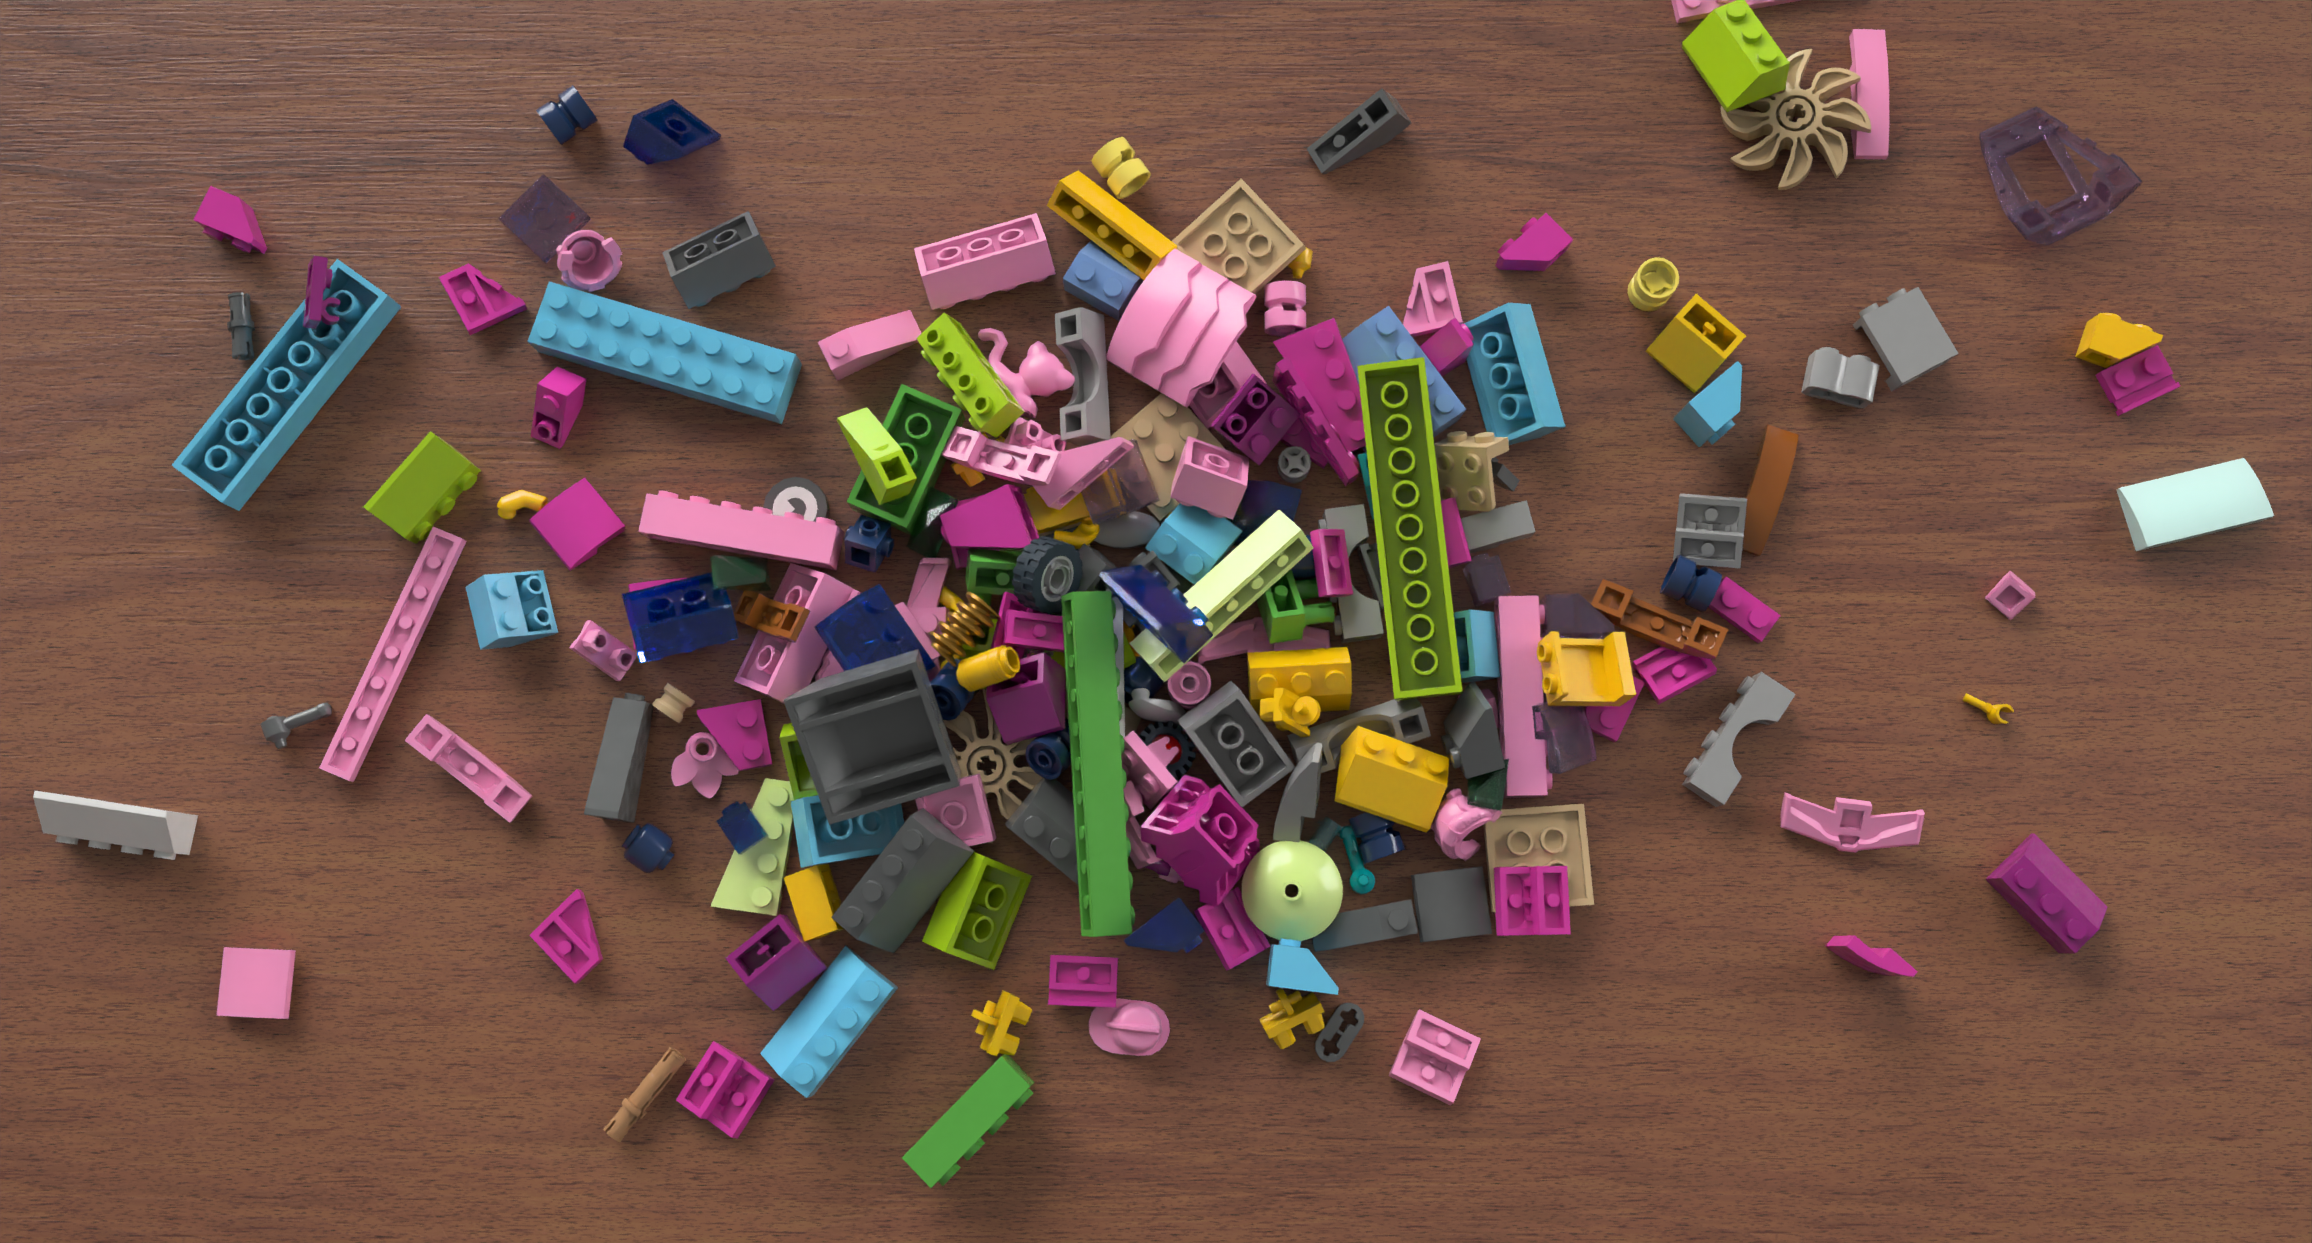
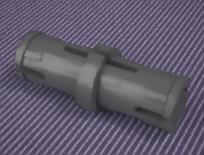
(241, 326)

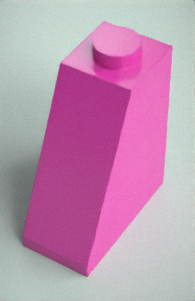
(991, 522)

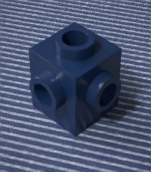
(868, 543)

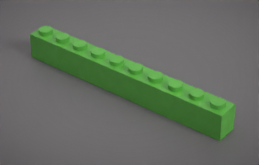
(1097, 764)

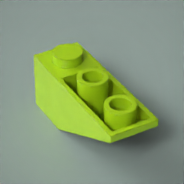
(878, 455)

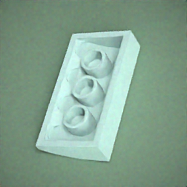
(2193, 504)

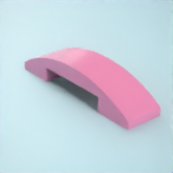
(1001, 459)
(469, 767)

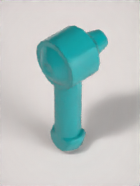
(1361, 880)

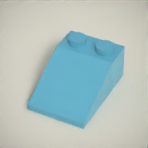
(845, 840)

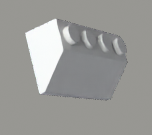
(115, 823)

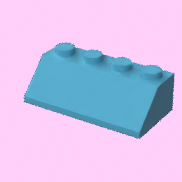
(1512, 375)
(828, 1022)

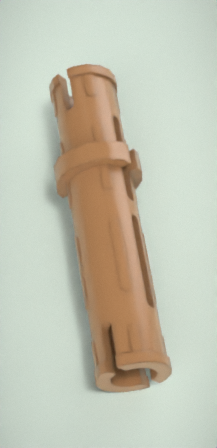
(637, 1104)

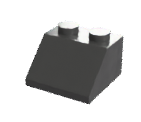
(1472, 735)

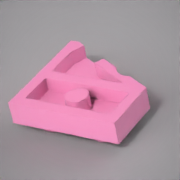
(1431, 300)

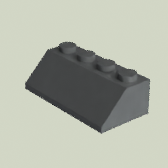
(903, 882)

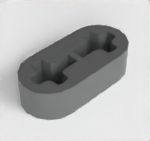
(1346, 1037)

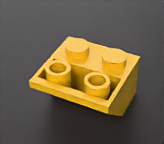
(1695, 343)

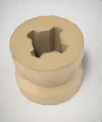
(673, 702)

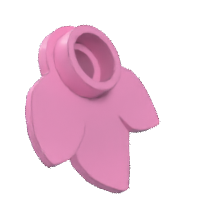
(702, 770)

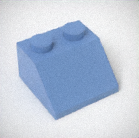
(1101, 281)

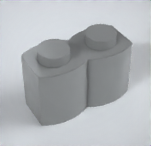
(1840, 378)

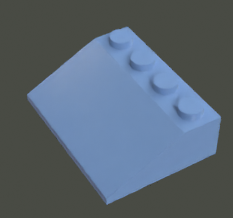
(1387, 340)

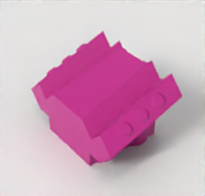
(1203, 837)

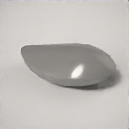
(1127, 531)
(1155, 709)

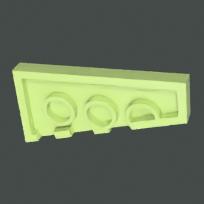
(757, 876)

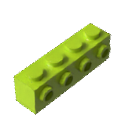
(969, 375)

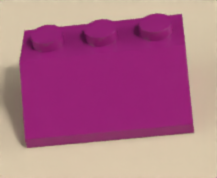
(2048, 896)

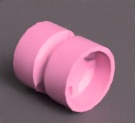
(1284, 306)
(1189, 685)

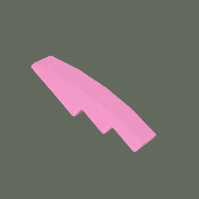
(1871, 92)

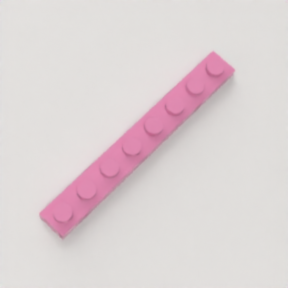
(392, 654)

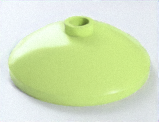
(1317, 897)

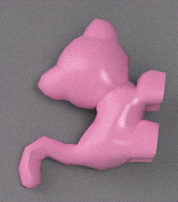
(1038, 374)

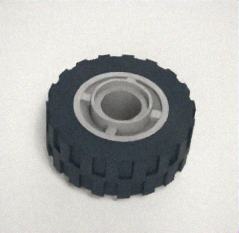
(1046, 573)

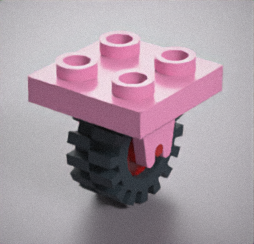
(1157, 760)

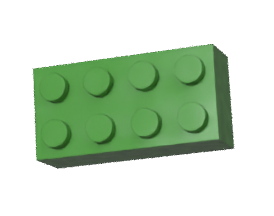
(922, 430)
(963, 1125)

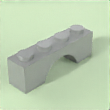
(1082, 340)
(1357, 615)
(1397, 719)
(1715, 773)

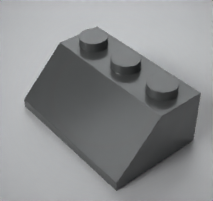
(718, 260)
(1048, 825)

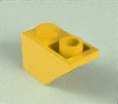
(2112, 340)

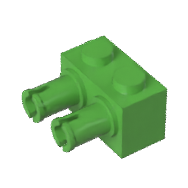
(990, 572)
(1283, 610)

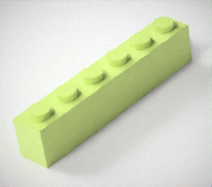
(1233, 585)

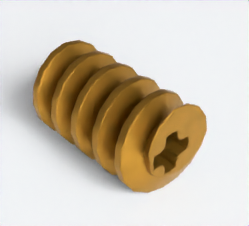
(962, 628)

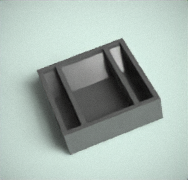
(873, 737)

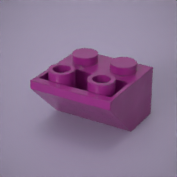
(1255, 419)
(1030, 701)
(776, 962)

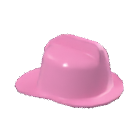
(1130, 1028)

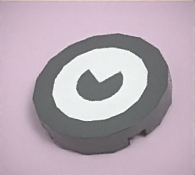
(799, 497)

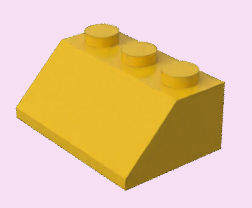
(1315, 673)
(1391, 778)

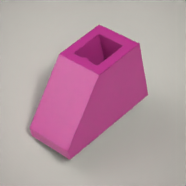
(230, 218)
(1536, 248)
(1449, 346)
(557, 406)

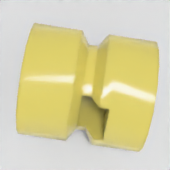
(1118, 164)
(1653, 284)

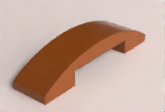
(1768, 486)
(771, 616)
(1656, 624)

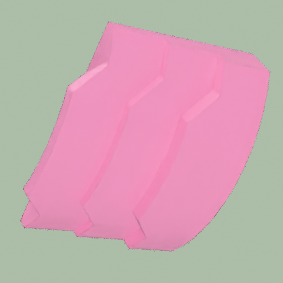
(1179, 327)

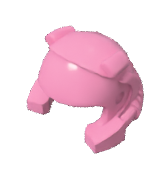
(588, 260)
(1455, 821)

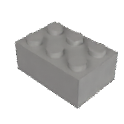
(1236, 743)

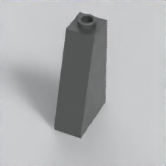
(621, 760)

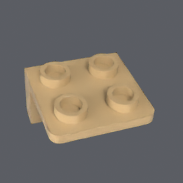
(1466, 468)

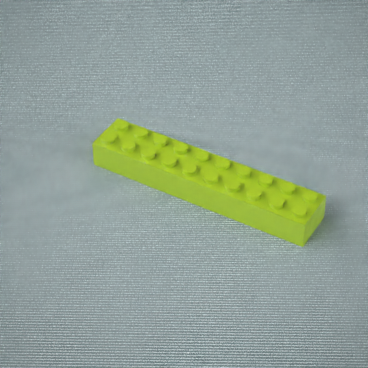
(1409, 529)

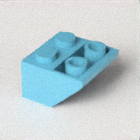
(511, 608)

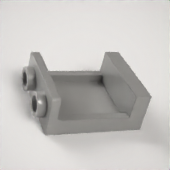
(1906, 336)

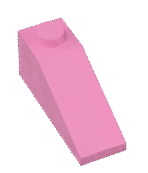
(869, 343)
(1080, 468)

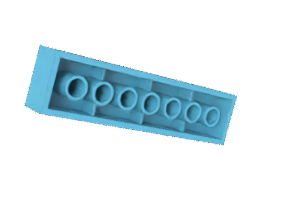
(665, 352)
(284, 390)

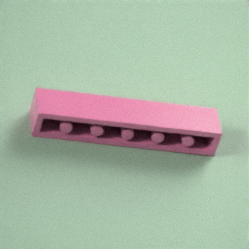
(742, 531)
(1518, 690)

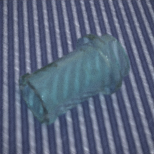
(1325, 833)

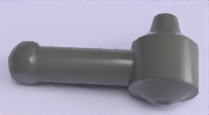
(278, 728)

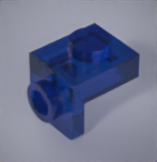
(741, 826)

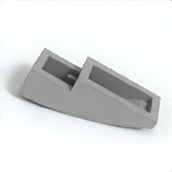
(1498, 526)
(1299, 796)

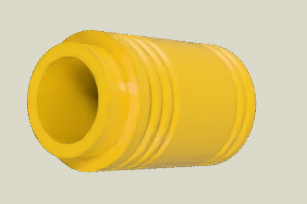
(988, 668)

